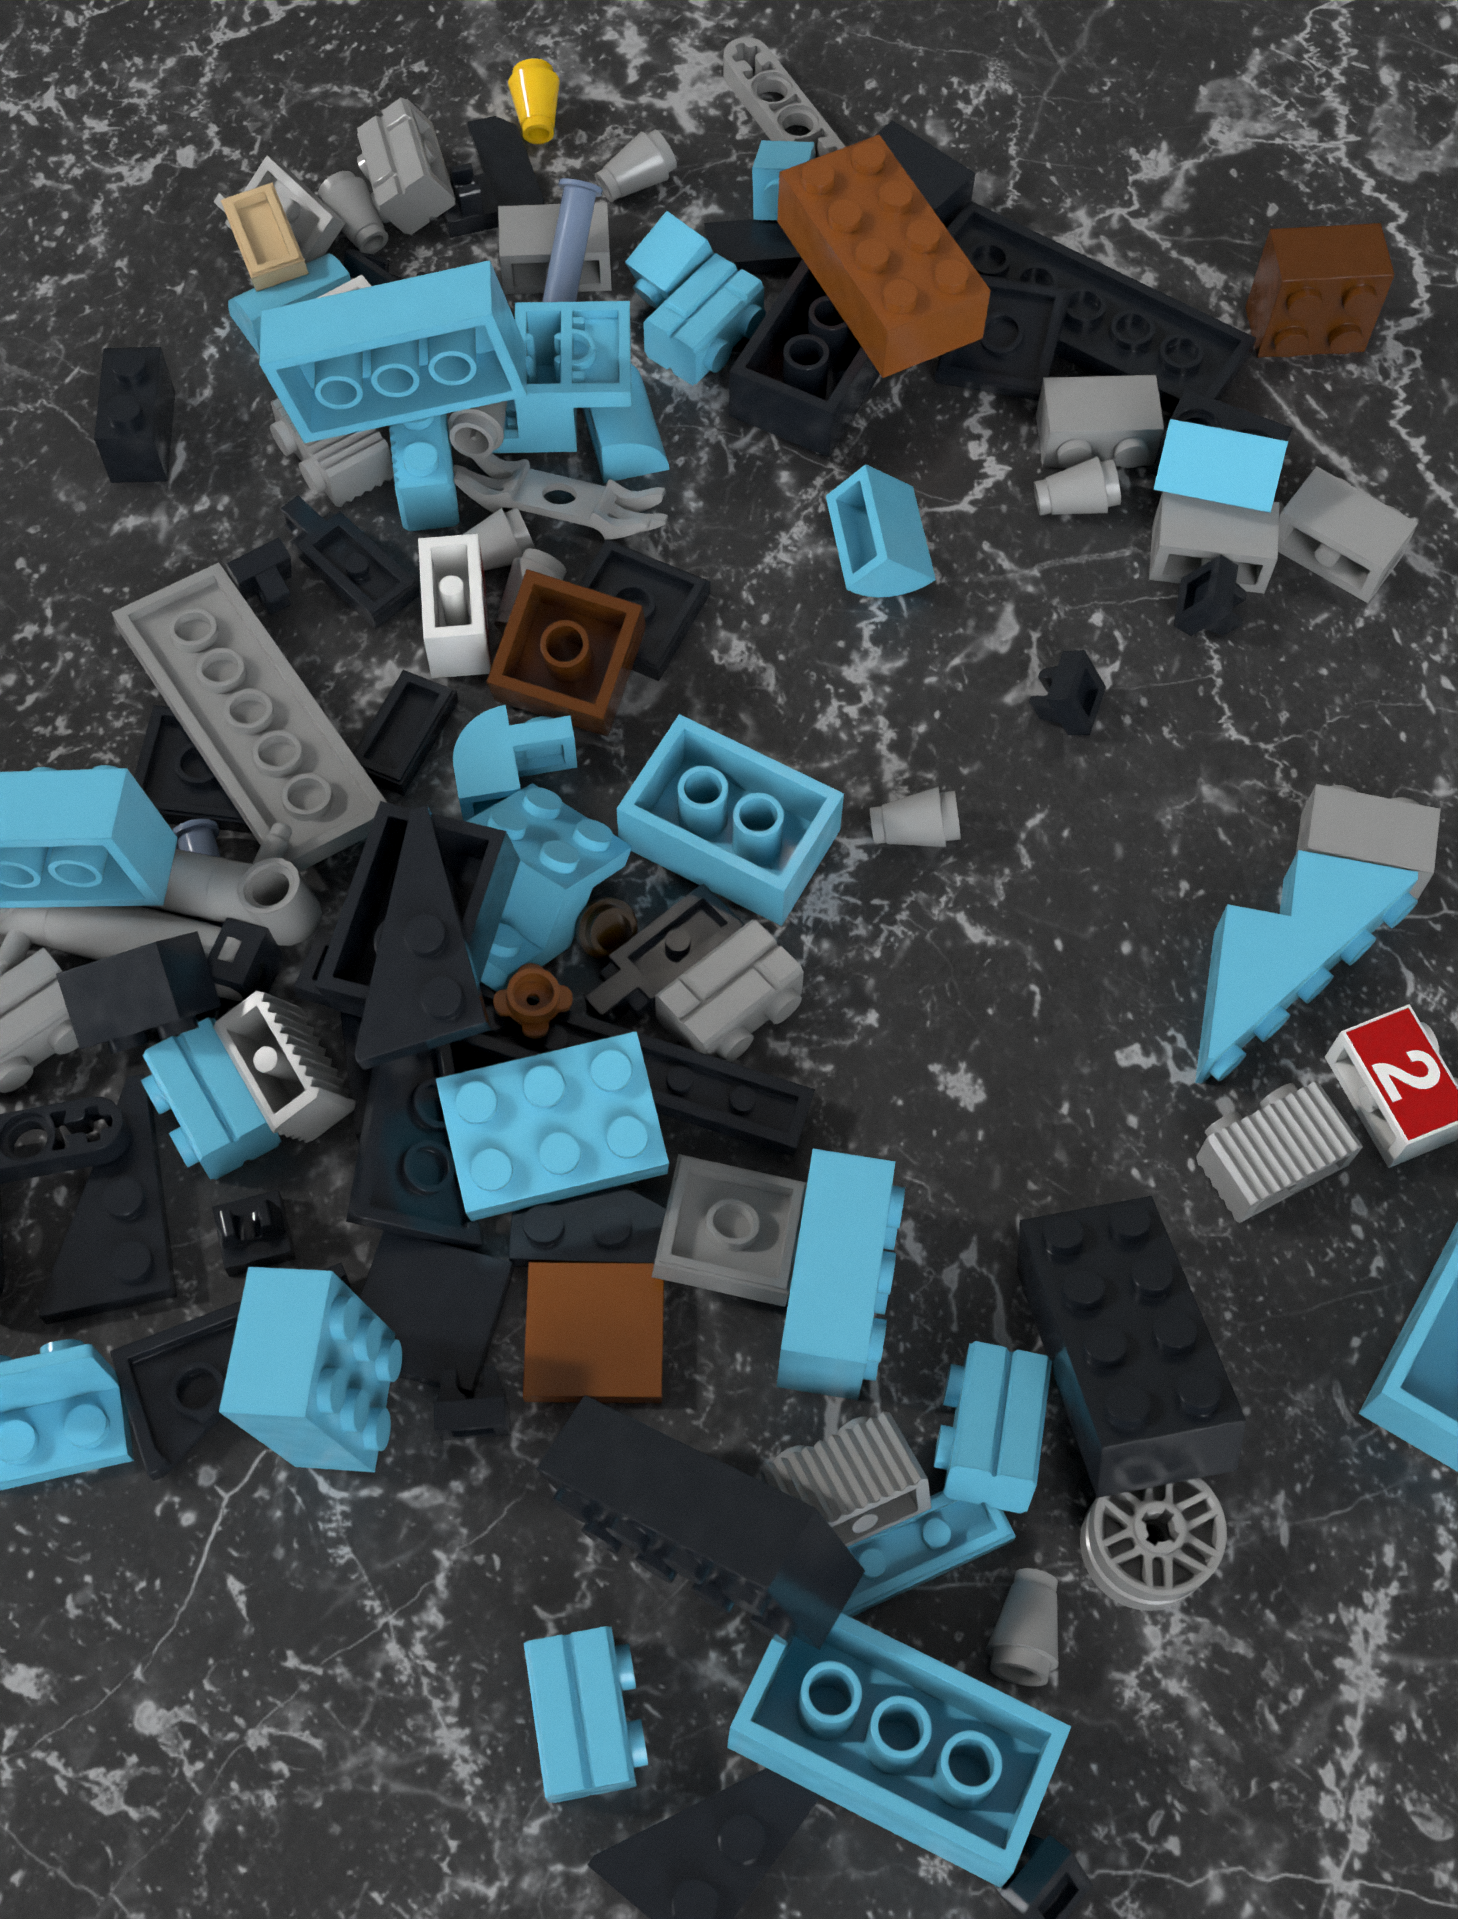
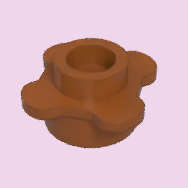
(527, 982)

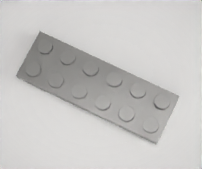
(250, 715)

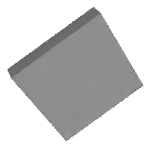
(730, 1230)

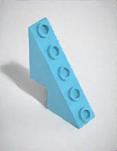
(1272, 959)

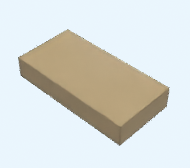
(264, 237)

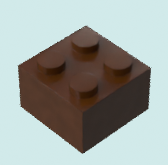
(1319, 290)
(567, 652)

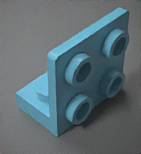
(60, 1414)

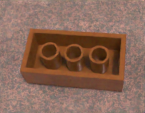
(882, 255)

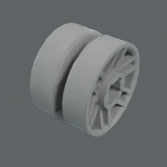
(1145, 1575)

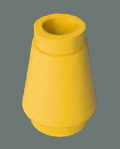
(535, 98)

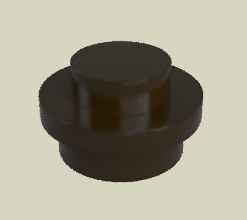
(605, 926)

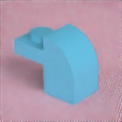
(495, 754)

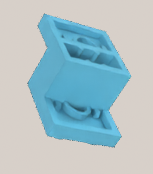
(573, 361)
(558, 867)

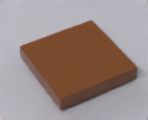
(593, 1333)

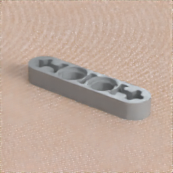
(772, 77)

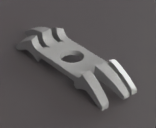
(605, 508)

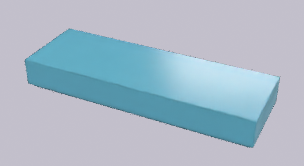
(925, 1548)

